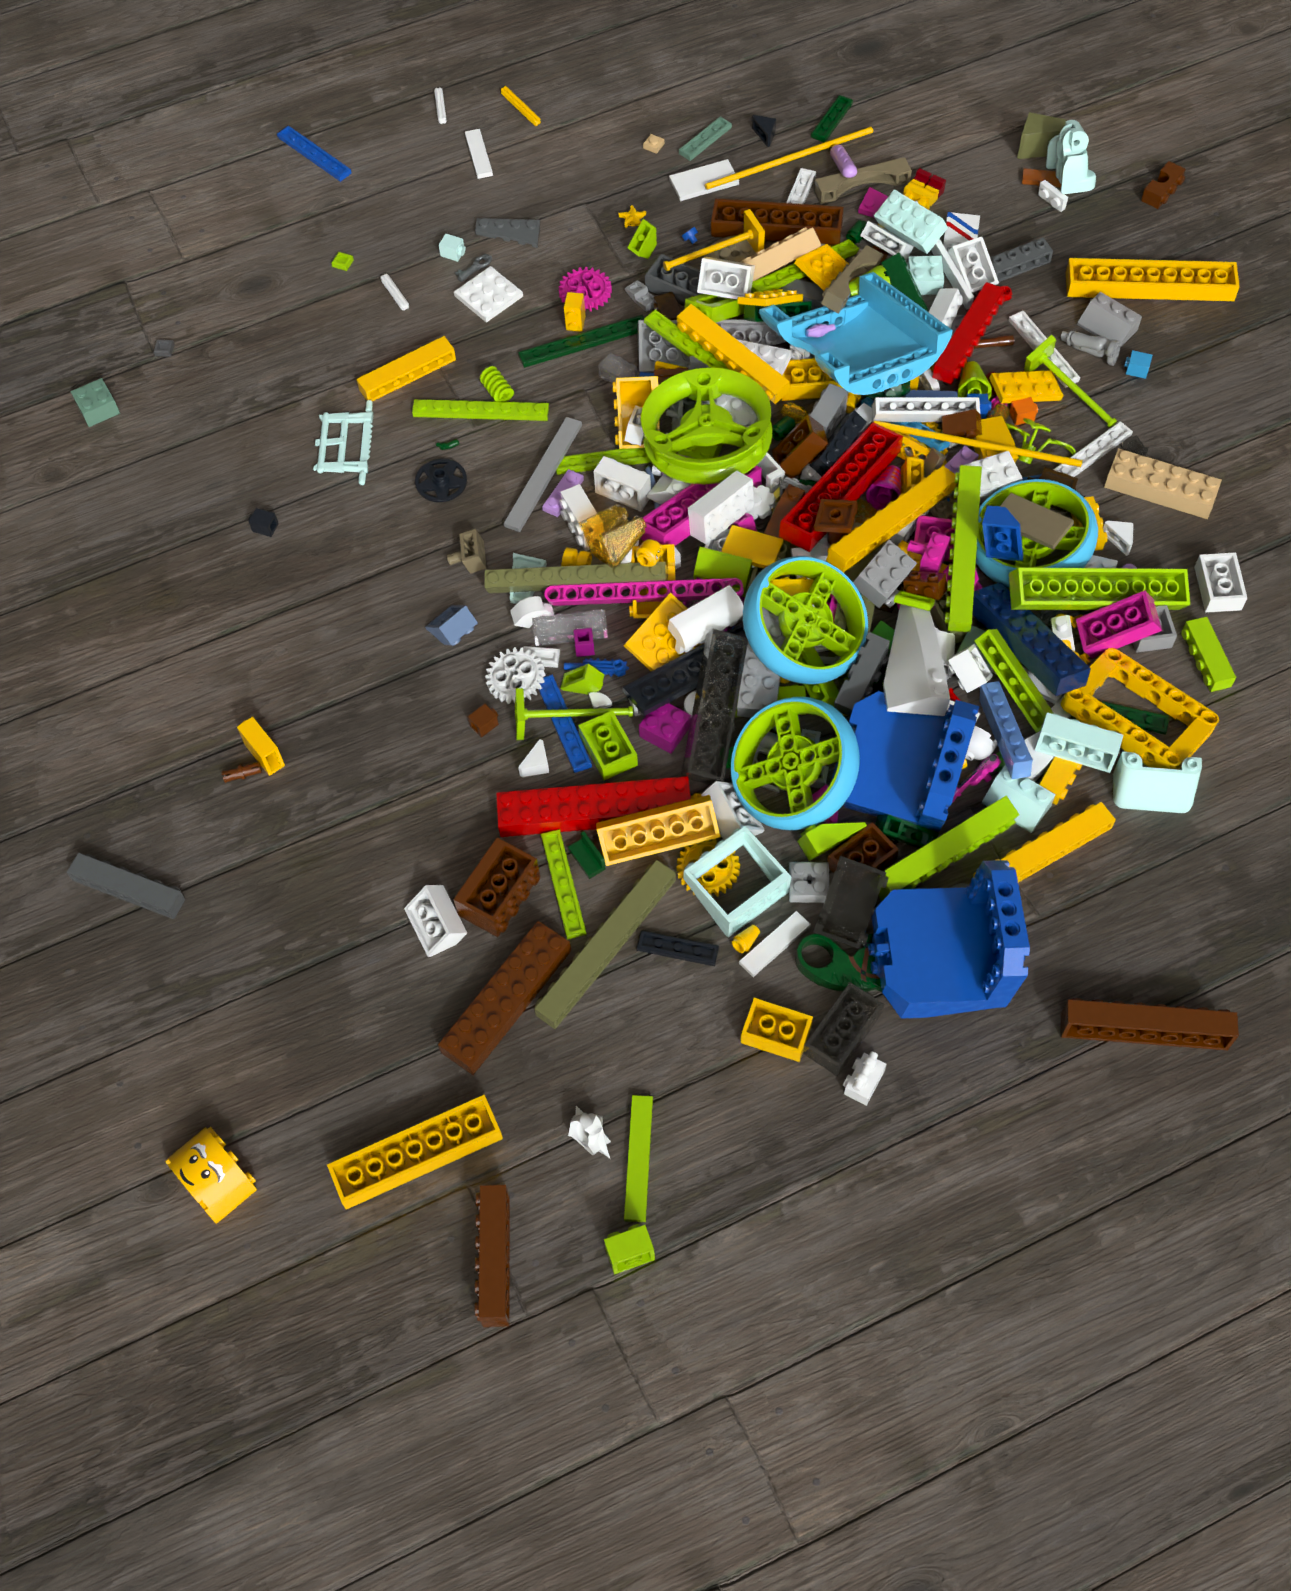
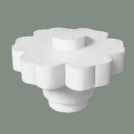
(763, 502)

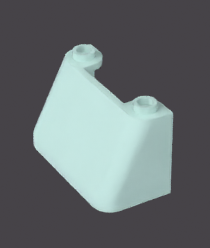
(1155, 787)

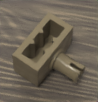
(471, 553)

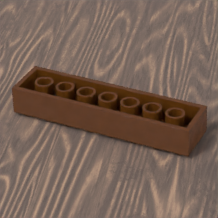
(778, 219)
(505, 998)
(1149, 1024)

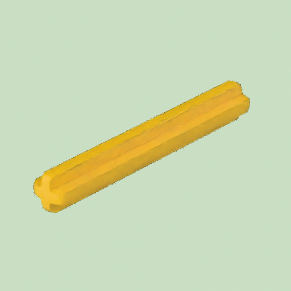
(520, 105)

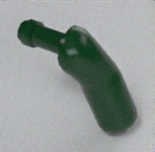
(444, 446)

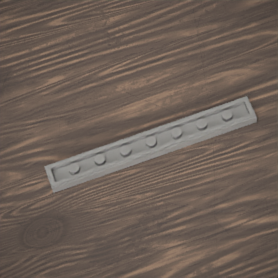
(542, 474)

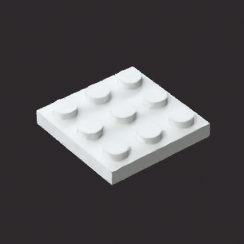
(488, 294)

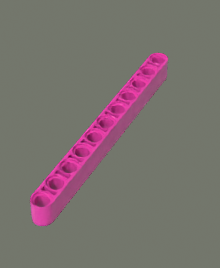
(636, 587)

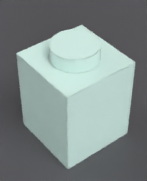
(452, 247)

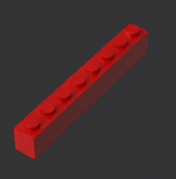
(968, 333)

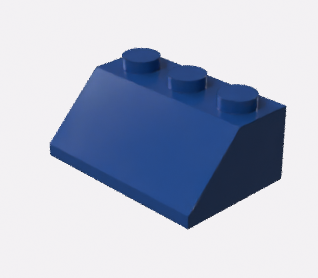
(1002, 534)

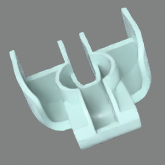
(1070, 159)

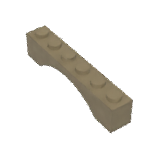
(890, 172)
(838, 292)

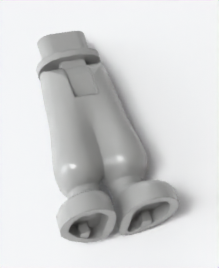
(1094, 345)

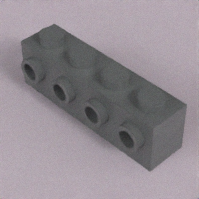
(1021, 259)

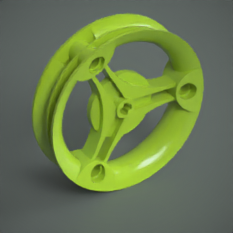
(706, 425)

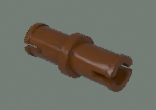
(241, 772)

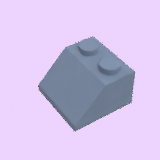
(452, 624)

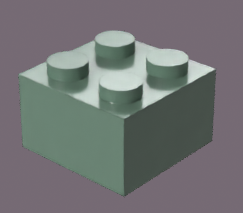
(95, 402)

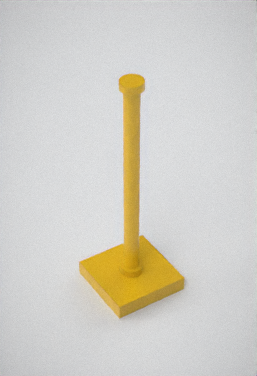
(752, 232)

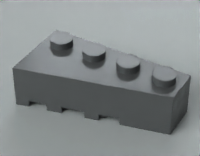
(864, 674)

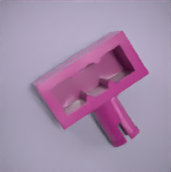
(932, 553)

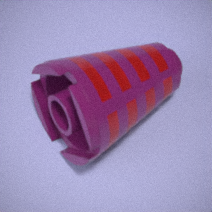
(885, 488)

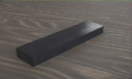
(677, 948)

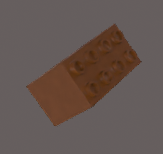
(497, 887)

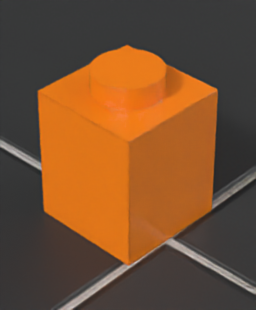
(1023, 409)

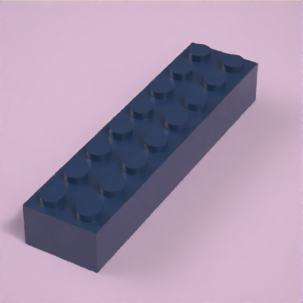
(1030, 641)

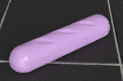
(843, 161)

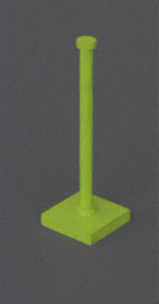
(1041, 355)
(523, 714)

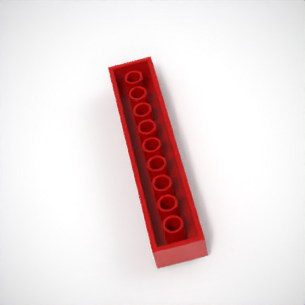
(843, 481)
(583, 805)

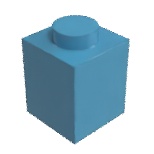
(1138, 364)

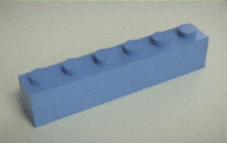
(1005, 730)

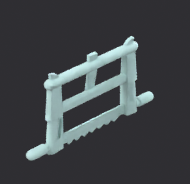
(345, 418)

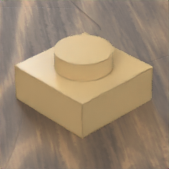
(653, 143)

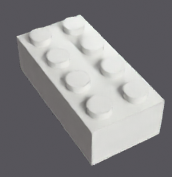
(721, 507)

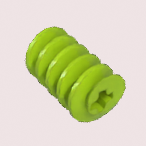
(496, 384)

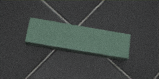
(705, 138)

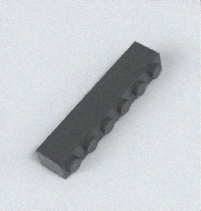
(126, 885)

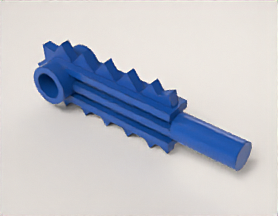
(610, 667)

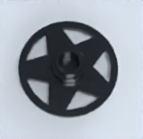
(441, 480)

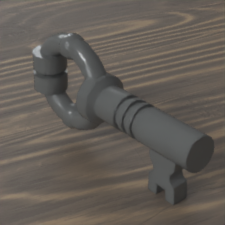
(462, 275)

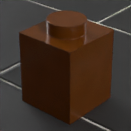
(483, 720)

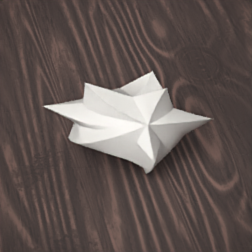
(589, 1132)

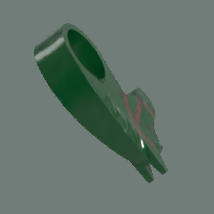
(842, 967)

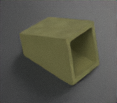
(1037, 134)

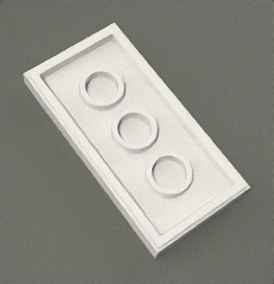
(692, 182)

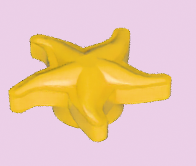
(632, 217)

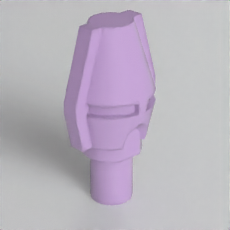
(819, 330)

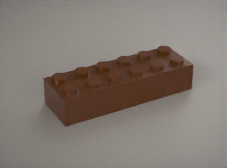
(494, 1256)

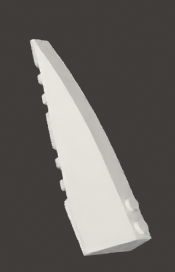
(915, 667)

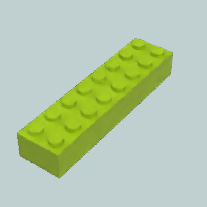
(950, 846)

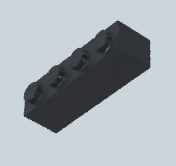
(838, 442)

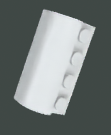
(696, 622)

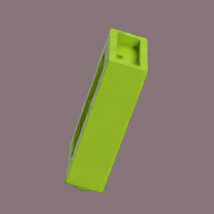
(716, 307)

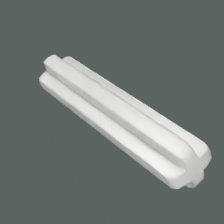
(440, 105)
(395, 292)

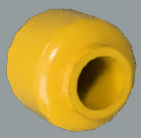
(649, 553)

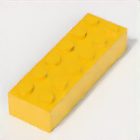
(658, 830)

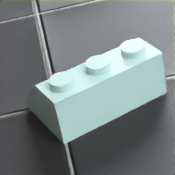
(1026, 796)

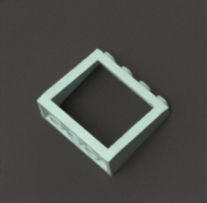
(755, 905)

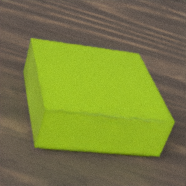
(342, 261)

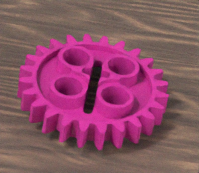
(595, 287)

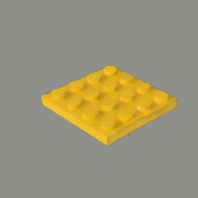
(653, 641)

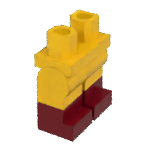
(925, 188)

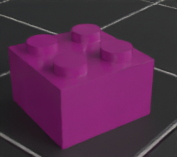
(665, 727)

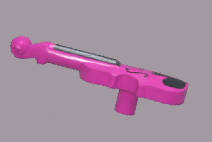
(978, 774)

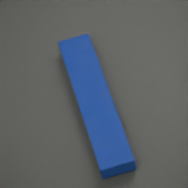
(314, 153)
(564, 726)

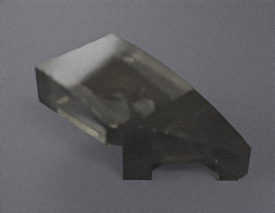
(1135, 446)

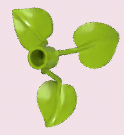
(1028, 460)

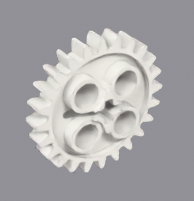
(515, 674)

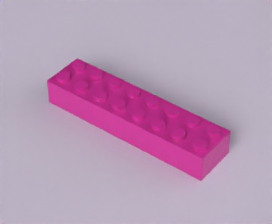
(670, 520)

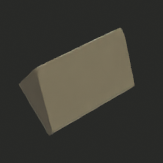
(933, 461)

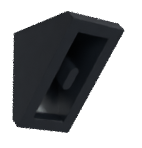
(764, 128)

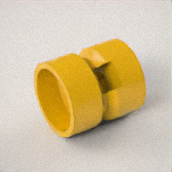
(573, 558)

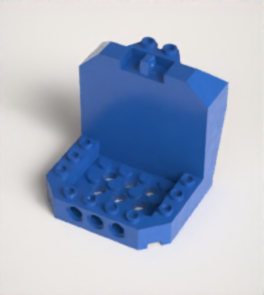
(909, 760)
(952, 945)

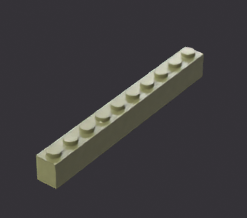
(541, 578)
(605, 944)

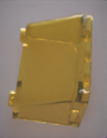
(611, 534)

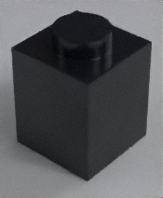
(263, 522)

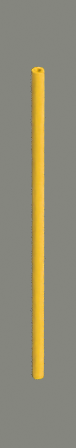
(788, 158)
(981, 444)

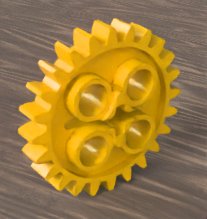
(721, 877)

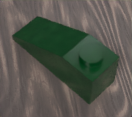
(904, 831)

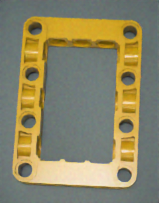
(1147, 685)

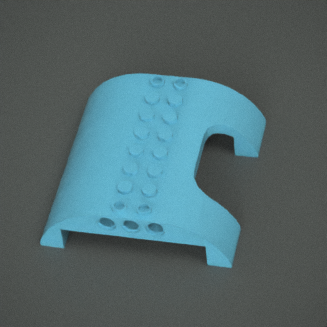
(876, 341)

